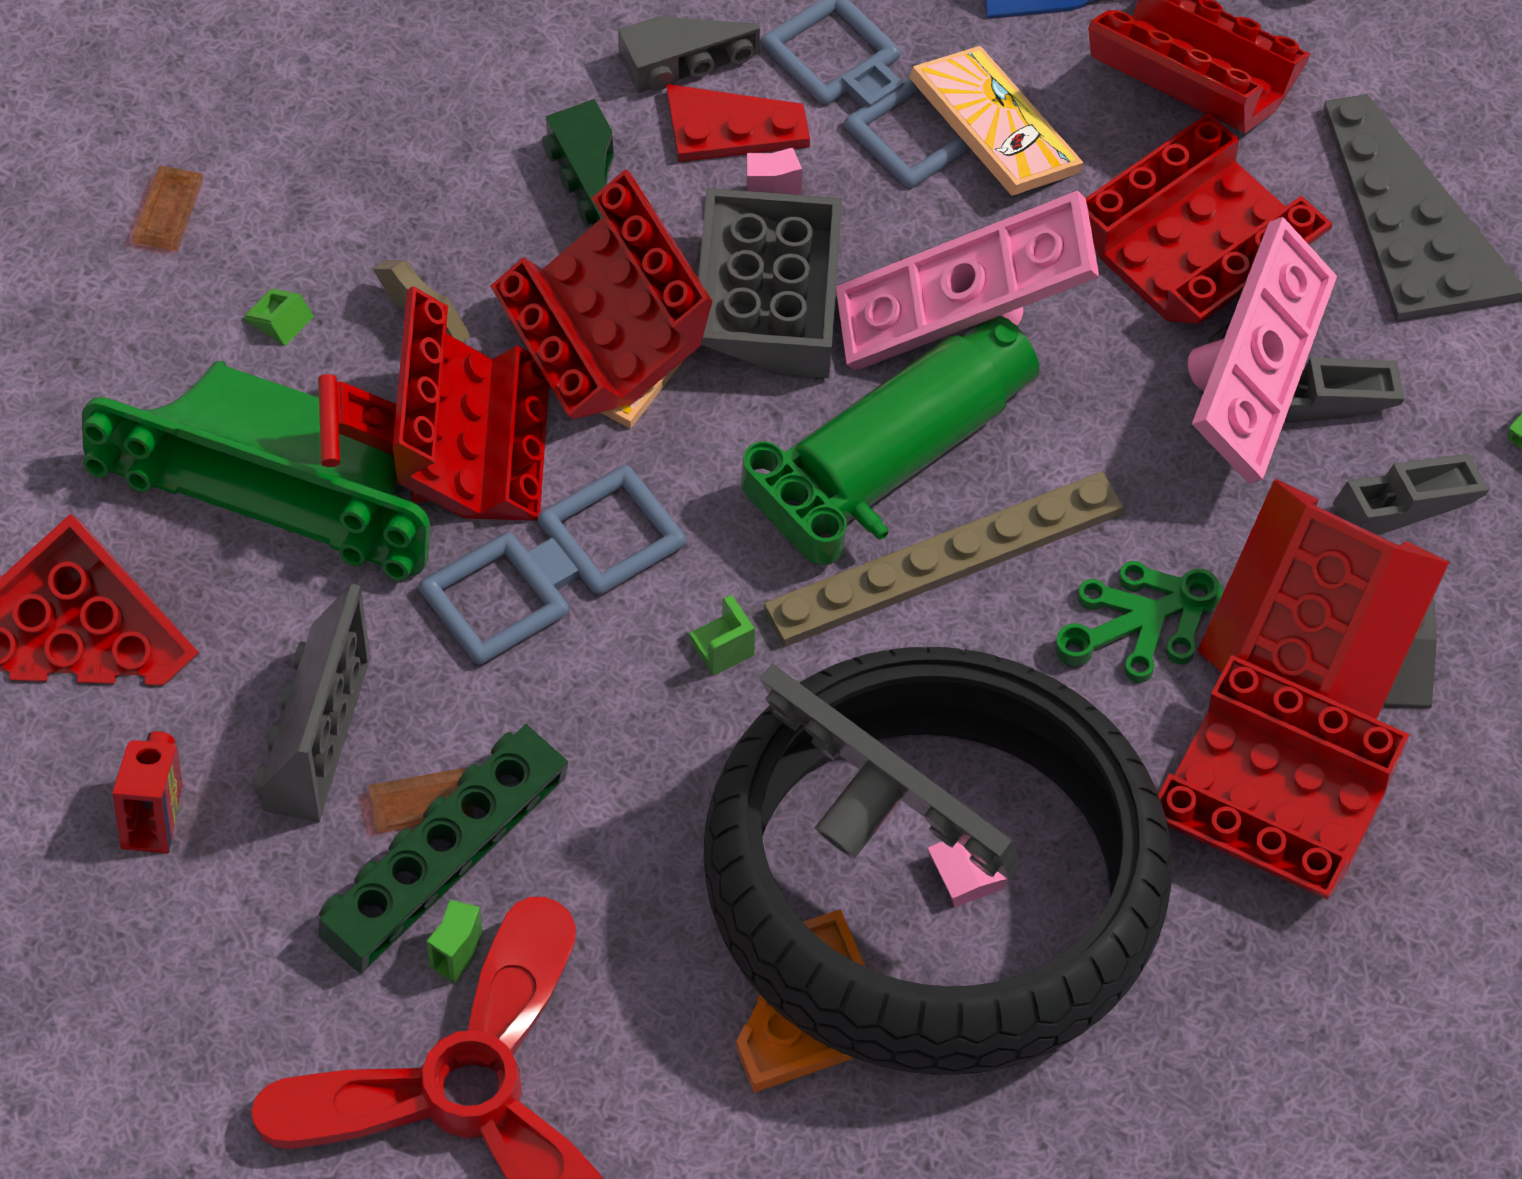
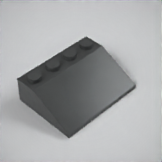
(771, 278)
(316, 711)

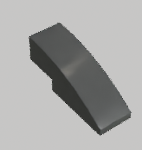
(1345, 389)
(1410, 493)

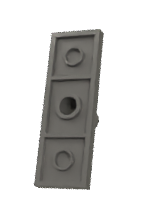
(882, 784)

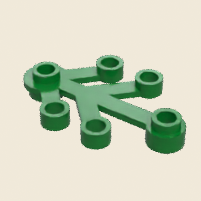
(1142, 614)

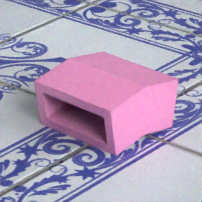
(774, 172)
(961, 876)

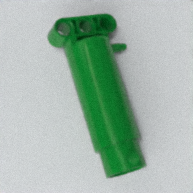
(887, 437)

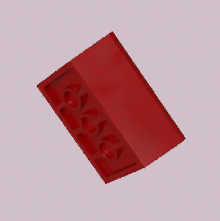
(1201, 57)
(1190, 222)
(608, 307)
(468, 422)
(1323, 602)
(1282, 777)

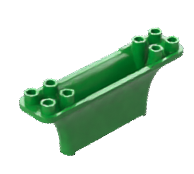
(260, 456)

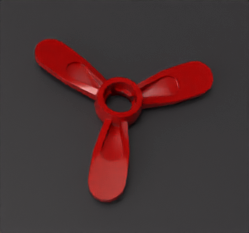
(508, 1001)

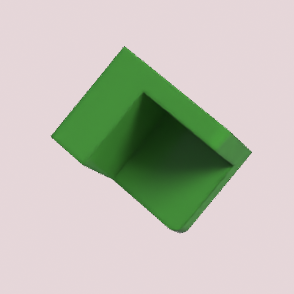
(725, 639)

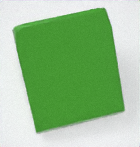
(280, 315)

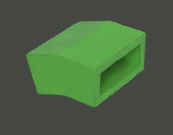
(455, 940)

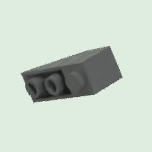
(678, 48)

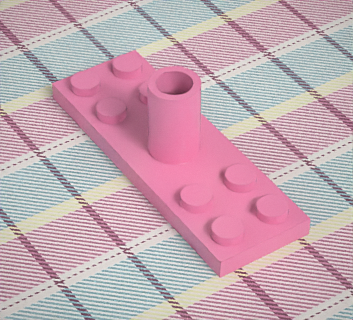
(967, 281)
(1260, 361)

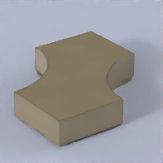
(399, 276)

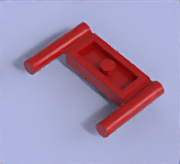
(355, 415)

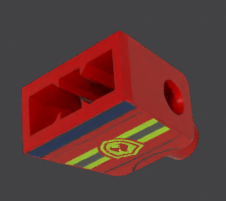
(152, 774)

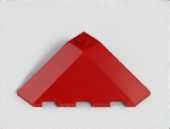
(83, 615)

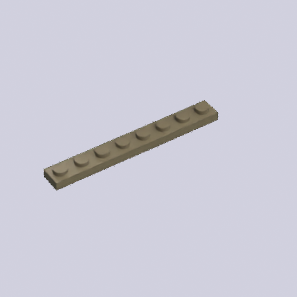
(943, 559)

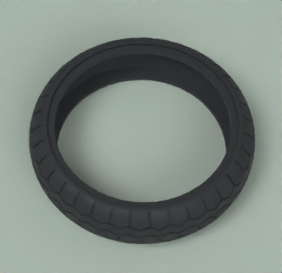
(909, 1022)

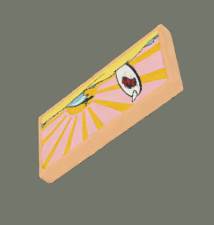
(996, 120)

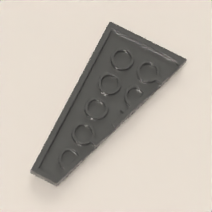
(1417, 232)

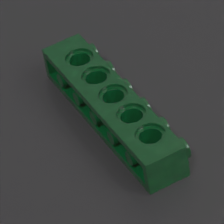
(364, 939)

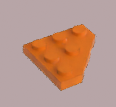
(775, 1048)

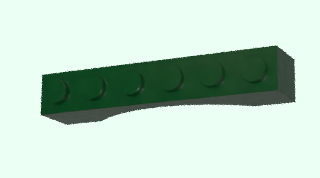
(585, 152)

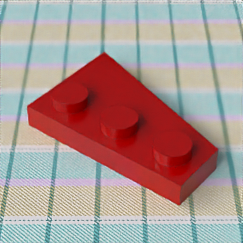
(731, 124)

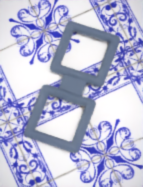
(868, 84)
(552, 564)

